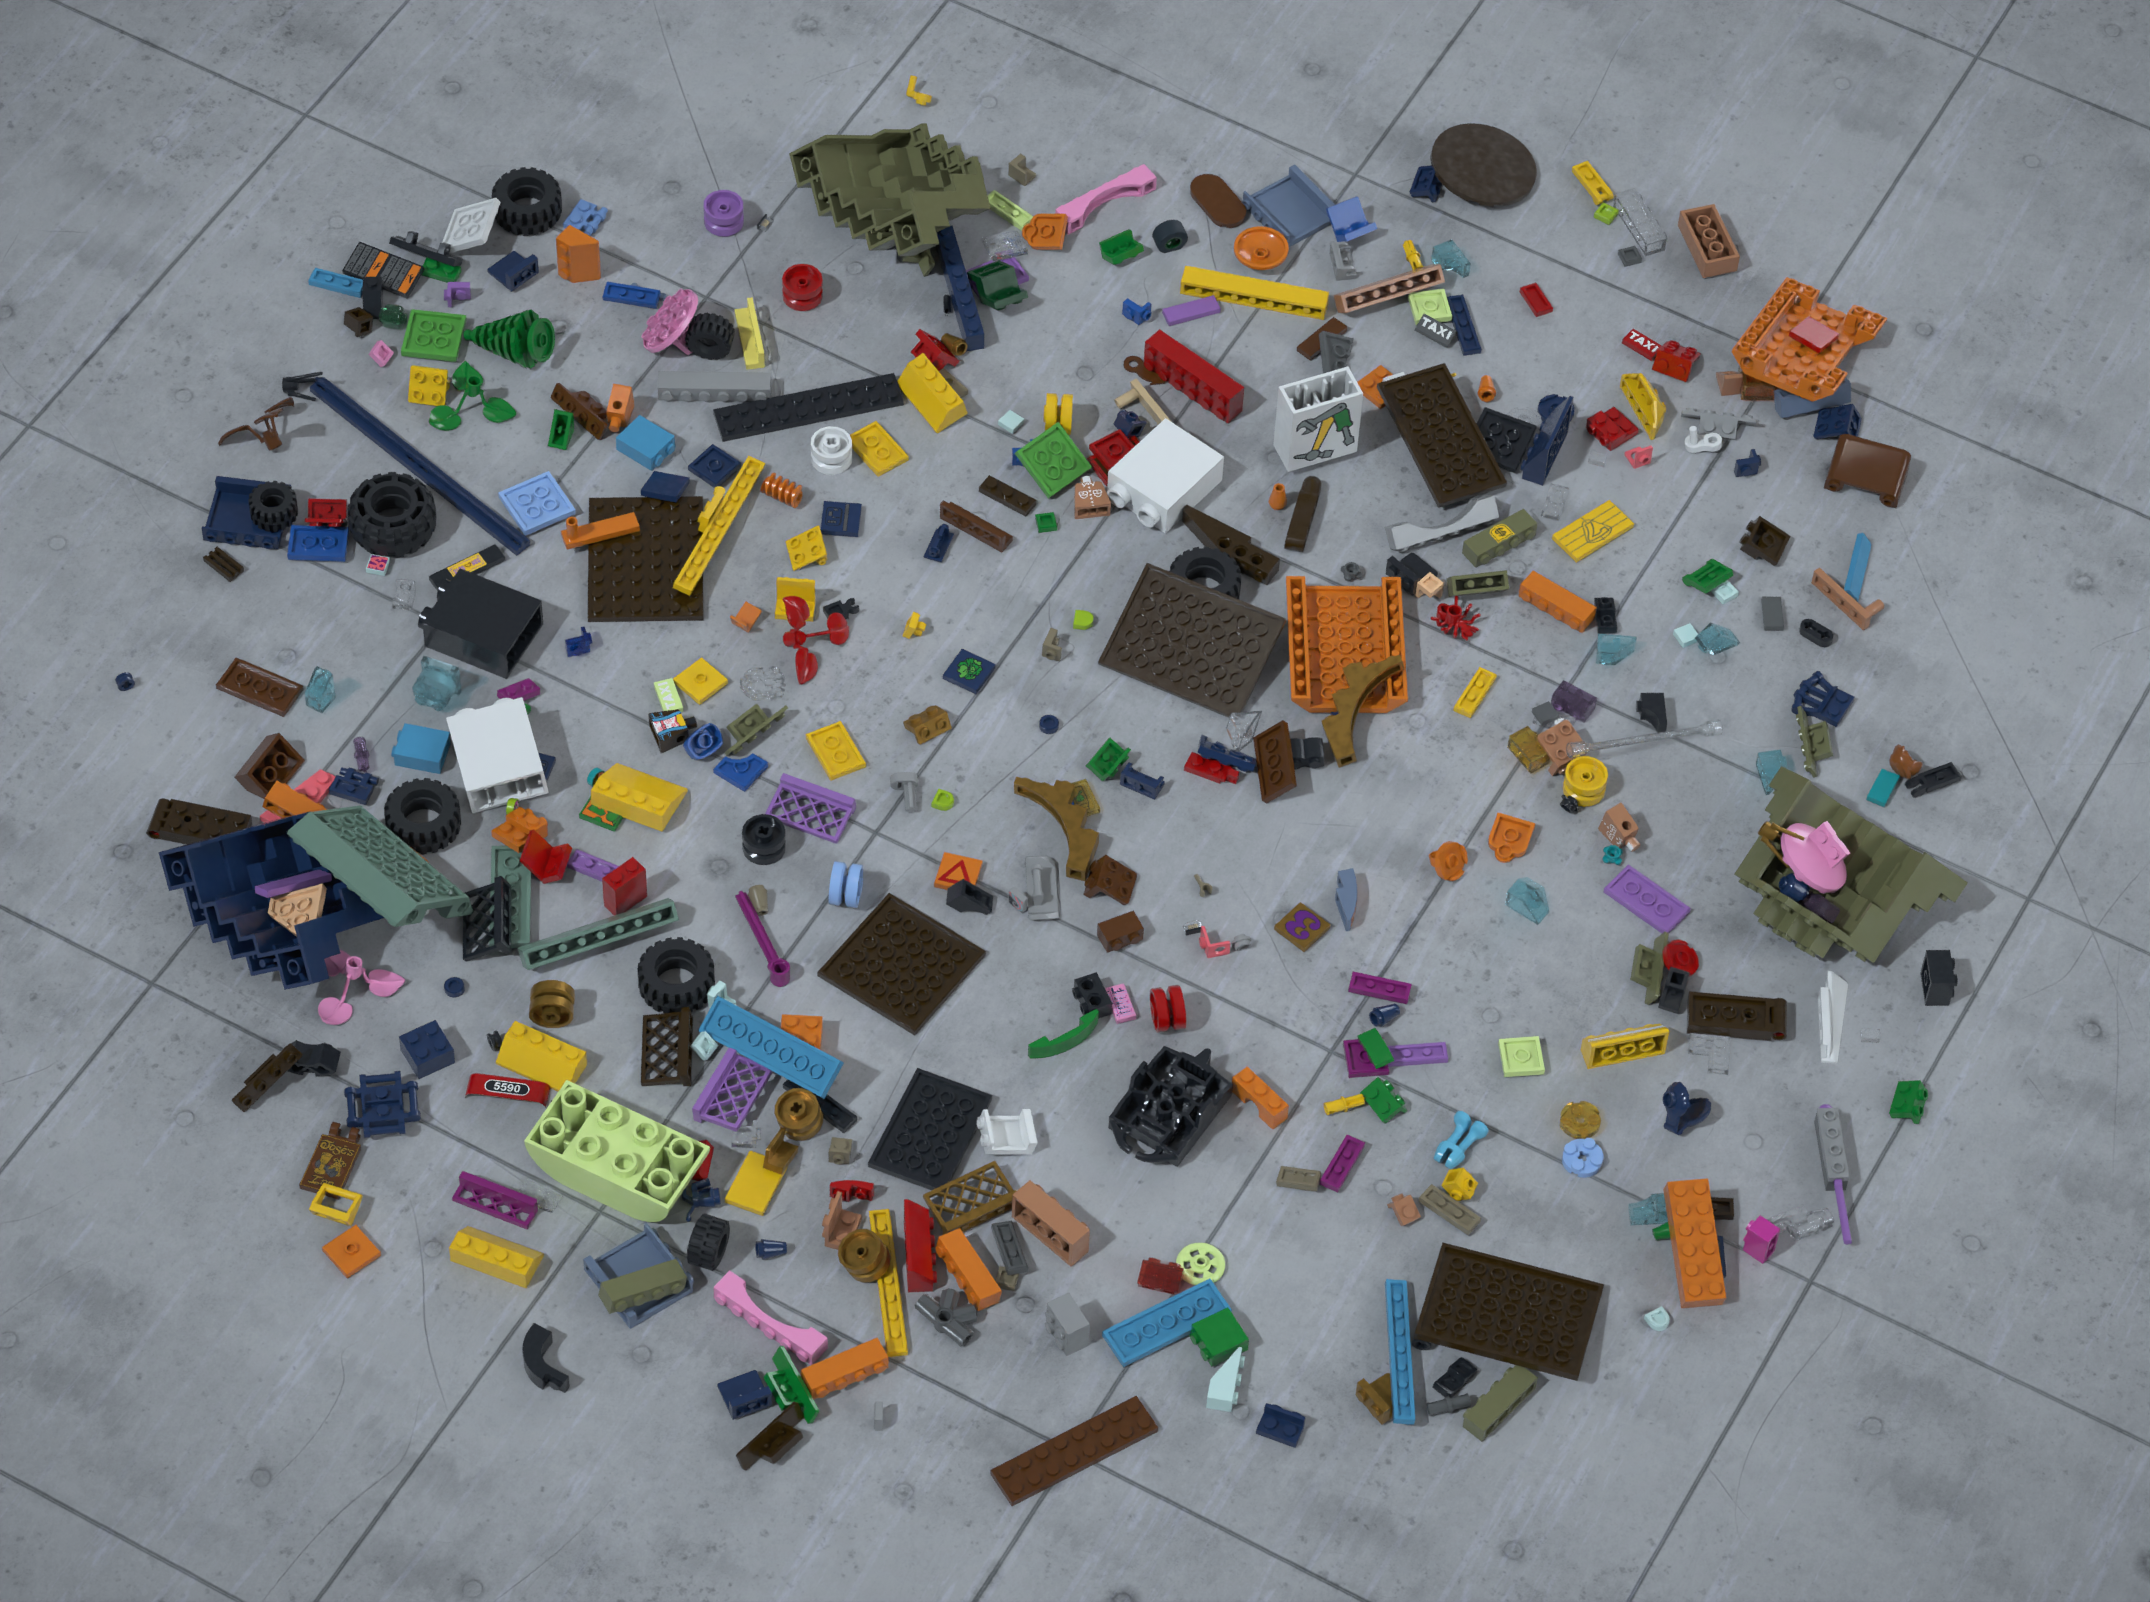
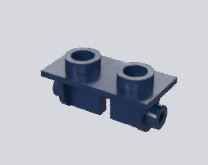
(939, 543)

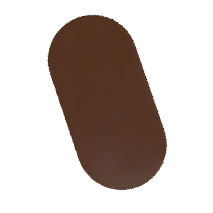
(1217, 200)

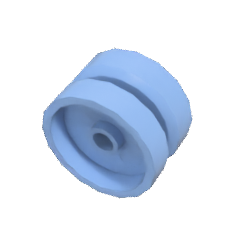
(849, 884)

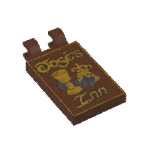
(332, 1160)

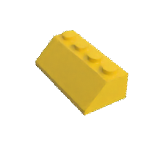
(931, 394)
(540, 1056)
(495, 1256)

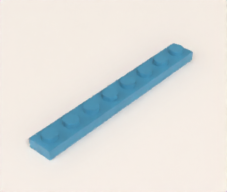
(1399, 1352)

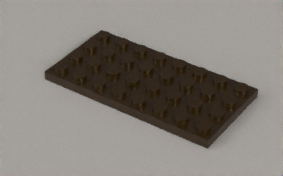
(1441, 435)

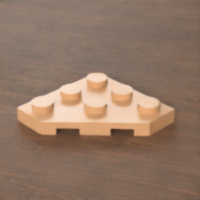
(298, 906)

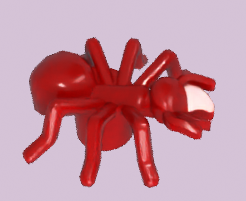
(1453, 616)

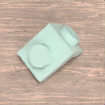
(718, 990)

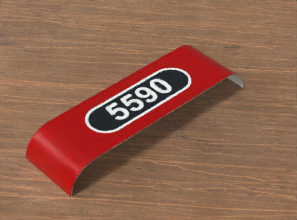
(508, 1088)

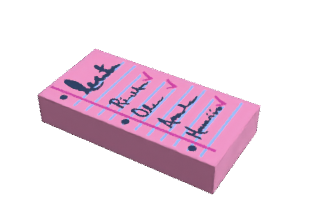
(1121, 1004)

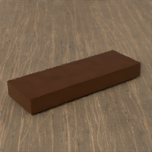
(1311, 346)

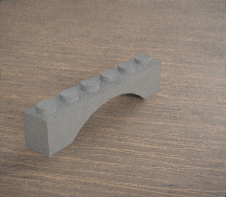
(1476, 511)

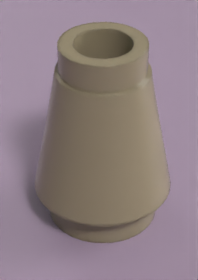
(758, 898)

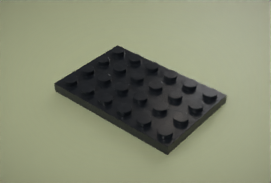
(929, 1130)

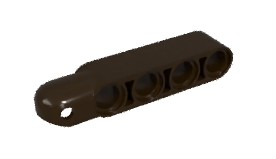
(1303, 514)

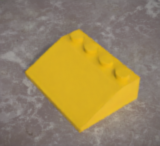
(637, 796)

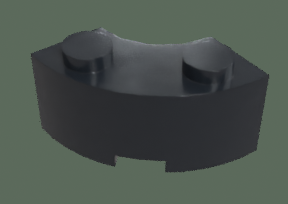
(316, 1059)

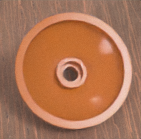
(1261, 248)

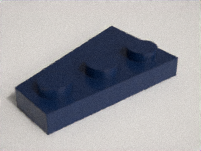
(1218, 751)

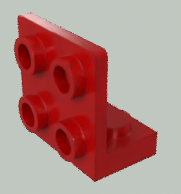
(543, 860)

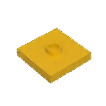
(700, 681)

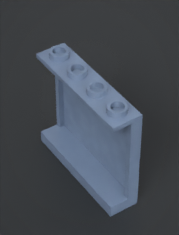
(1290, 206)
(633, 1255)

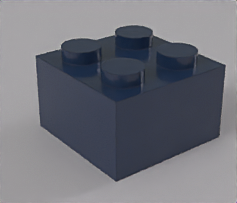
(427, 1049)

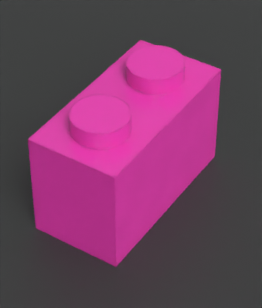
(1761, 1239)

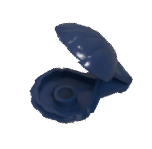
(1681, 1110)

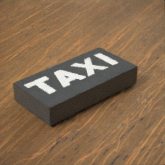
(1435, 330)

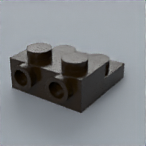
(1764, 541)

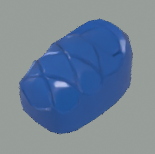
(703, 741)

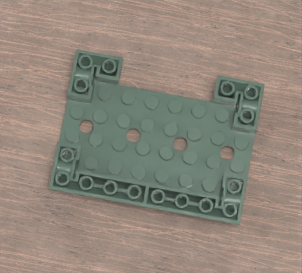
(378, 865)

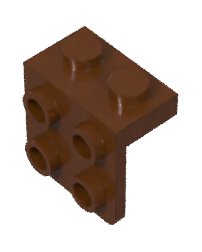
(1111, 879)

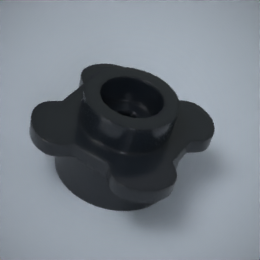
(1569, 804)

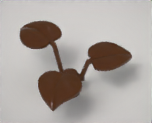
(270, 436)

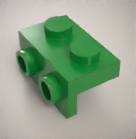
(1120, 247)
(1107, 758)
(1383, 1100)
(1909, 1100)

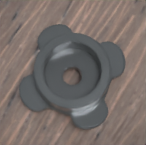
(1351, 567)

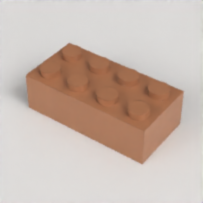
(1708, 241)
(1050, 1223)

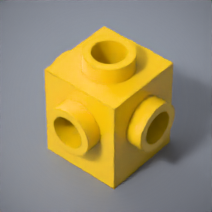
(1459, 1184)

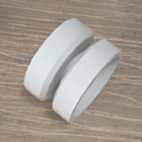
(831, 450)

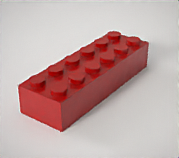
(1193, 376)

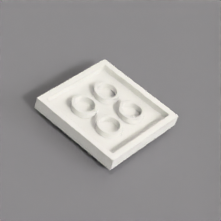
(471, 225)

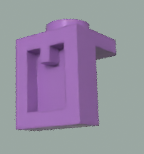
(457, 291)

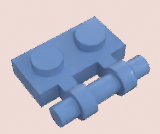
(582, 214)

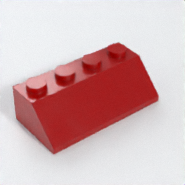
(918, 1247)

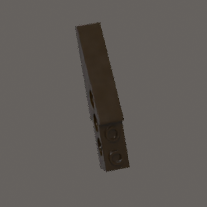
(1215, 534)

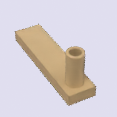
(1139, 392)

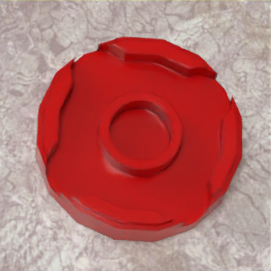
(1680, 956)

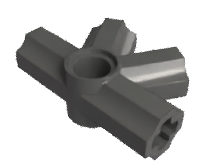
(947, 1309)

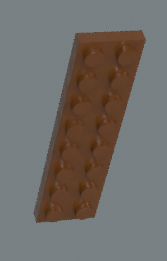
(1074, 1450)

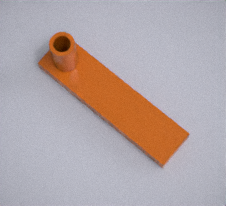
(597, 531)

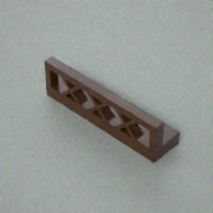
(975, 526)

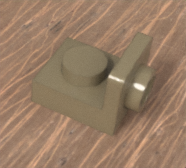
(1050, 646)
(840, 1150)

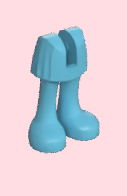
(1463, 1123)

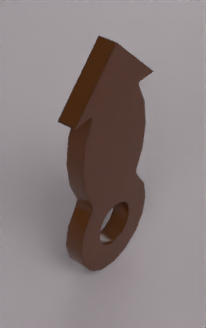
(1142, 372)

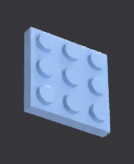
(536, 503)

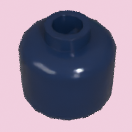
(1793, 888)

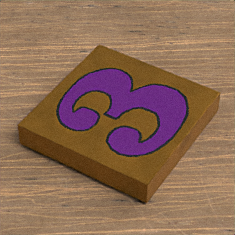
(1302, 927)

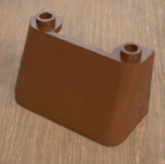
(1869, 467)

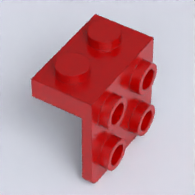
(1675, 360)
(327, 511)

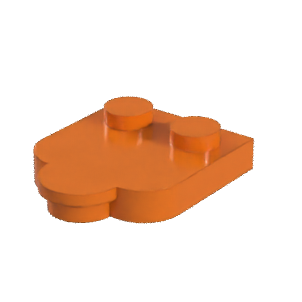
(1046, 231)
(1510, 837)

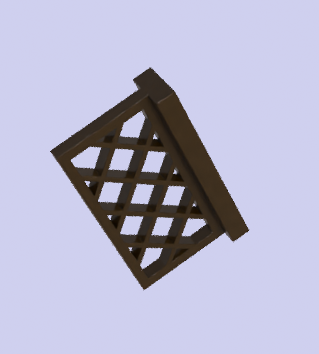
(684, 1051)

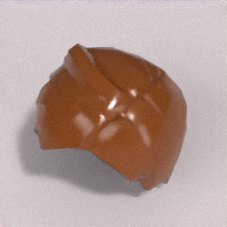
(1903, 763)

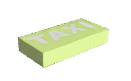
(668, 695)

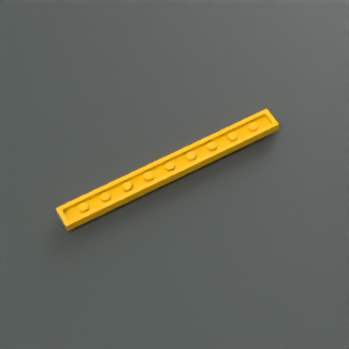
(719, 525)

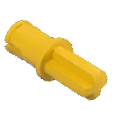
(1412, 255)
(1343, 1104)

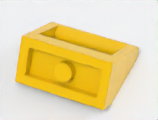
(333, 1214)

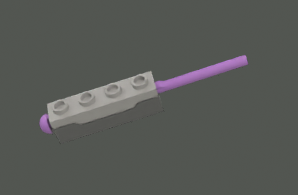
(1833, 1160)

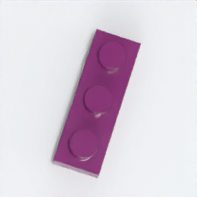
(1379, 987)
(1342, 1163)

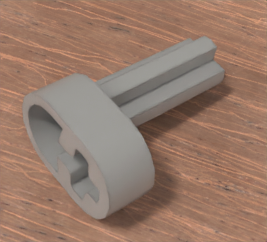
(908, 782)

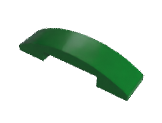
(1044, 1048)

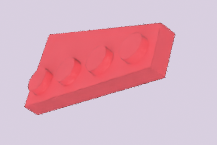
(314, 788)

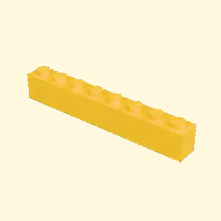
(1254, 292)

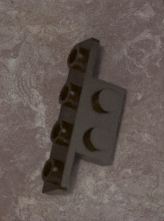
(266, 1076)
(774, 1439)

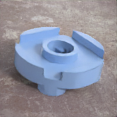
(1584, 1147)

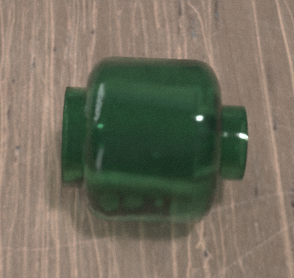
(393, 316)

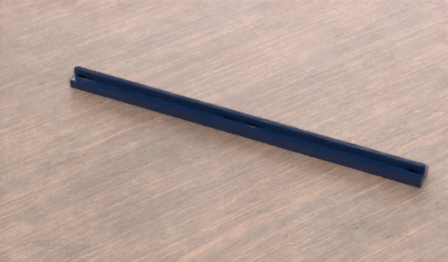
(434, 478)

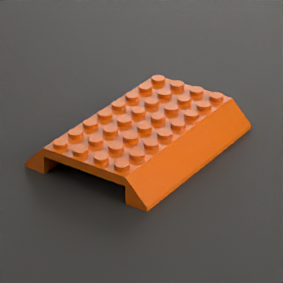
(1343, 627)

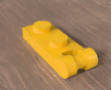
(1592, 182)
(710, 508)

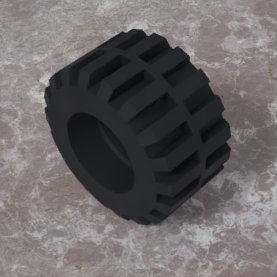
(710, 336)
(273, 517)
(708, 1242)

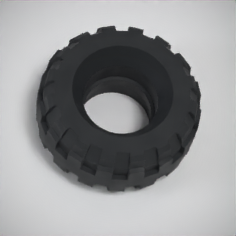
(392, 534)

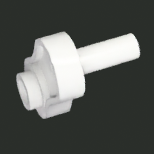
(1697, 443)

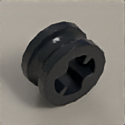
(494, 1040)
(1421, 1345)

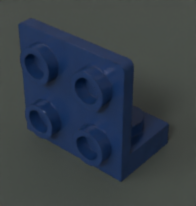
(514, 270)
(1837, 421)
(745, 1394)

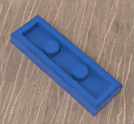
(631, 295)

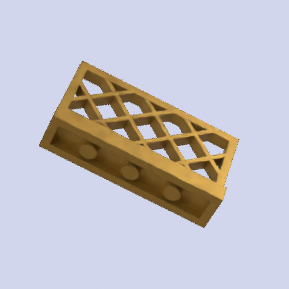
(976, 1216)

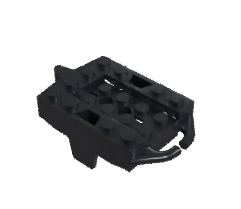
(1164, 1077)

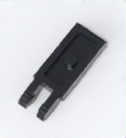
(1933, 779)

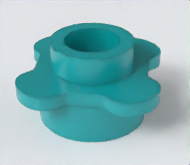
(1615, 851)

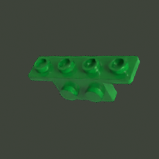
(789, 1387)

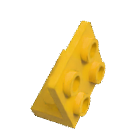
(794, 587)

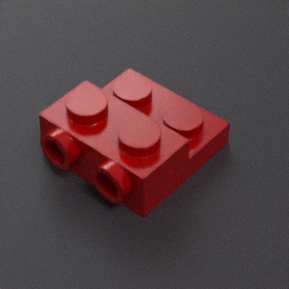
(1611, 428)

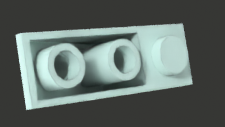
(1223, 1384)

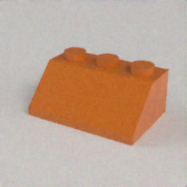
(577, 256)

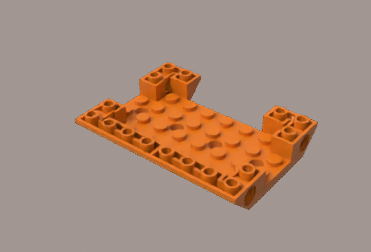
(1770, 353)

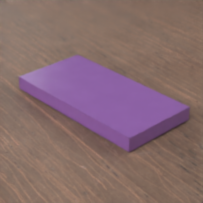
(1647, 900)

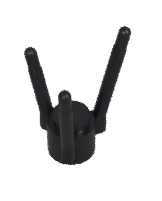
(291, 384)

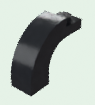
(540, 1373)

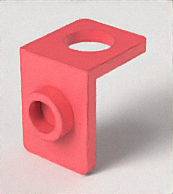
(1641, 458)
(1210, 948)

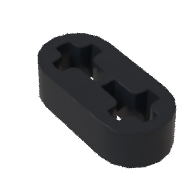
(1816, 633)

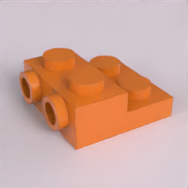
(517, 827)

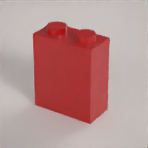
(624, 887)

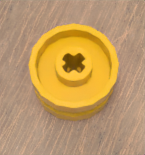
(1058, 413)
(1585, 780)

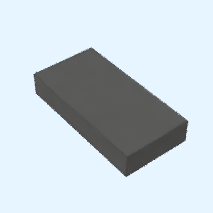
(1772, 613)

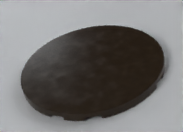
(1483, 164)

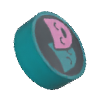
(594, 775)

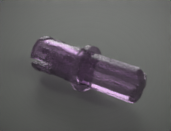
(361, 754)

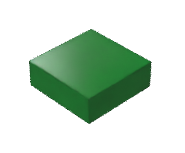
(1046, 522)

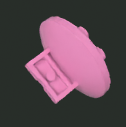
(671, 322)
(1816, 858)

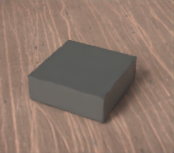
(1630, 256)
(1545, 713)

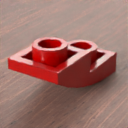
(849, 1188)

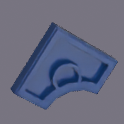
(741, 771)

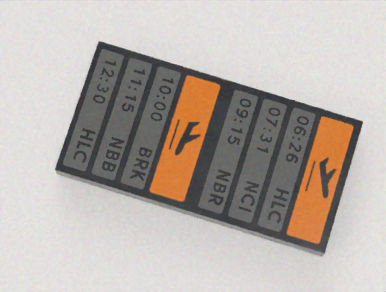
(397, 273)

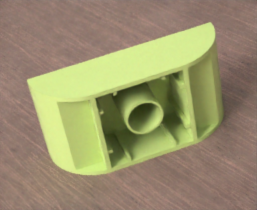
(613, 1153)

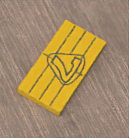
(1592, 531)

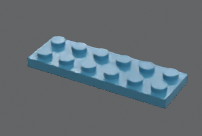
(1163, 1322)

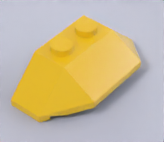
(1644, 401)

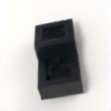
(1455, 1378)

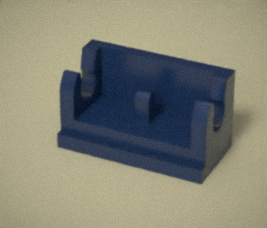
(1140, 782)

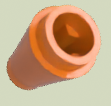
(1486, 389)
(1278, 497)

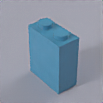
(645, 443)
(421, 748)

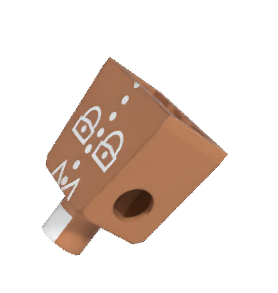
(1090, 499)
(1620, 828)

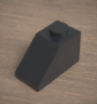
(372, 295)

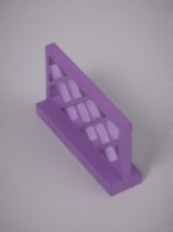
(821, 796)
(716, 1087)

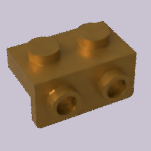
(928, 724)

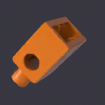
(619, 407)

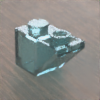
(320, 690)

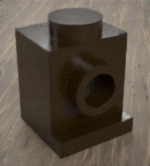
(358, 321)

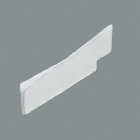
(1831, 1015)

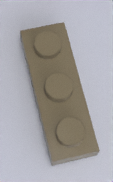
(1449, 1209)

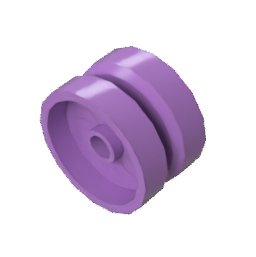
(723, 213)

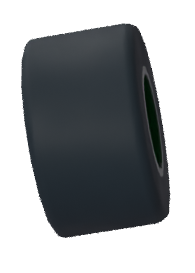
(1170, 236)

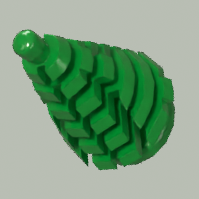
(517, 338)

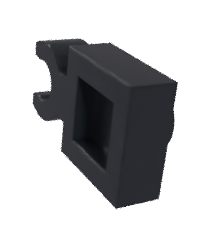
(844, 609)

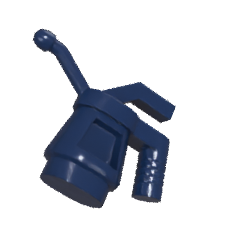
(704, 1198)

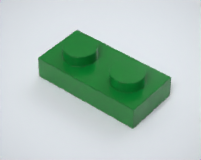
(440, 271)

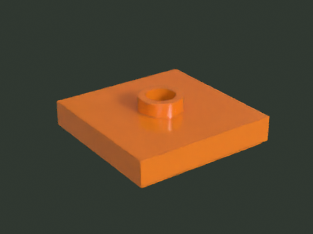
(351, 1251)

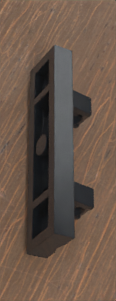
(442, 254)

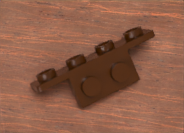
(584, 409)

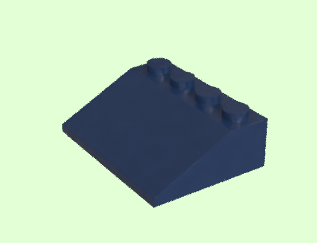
(1547, 443)

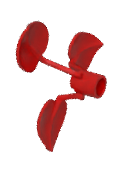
(797, 612)

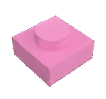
(381, 353)

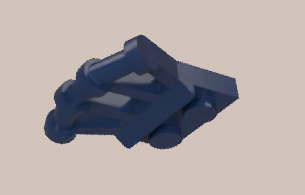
(1834, 702)

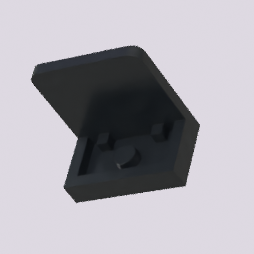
(1410, 569)

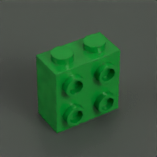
(1218, 1336)

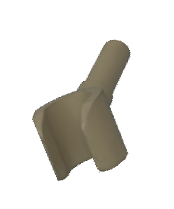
(1203, 886)

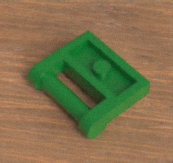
(1708, 576)

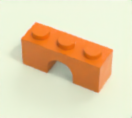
(1271, 1107)

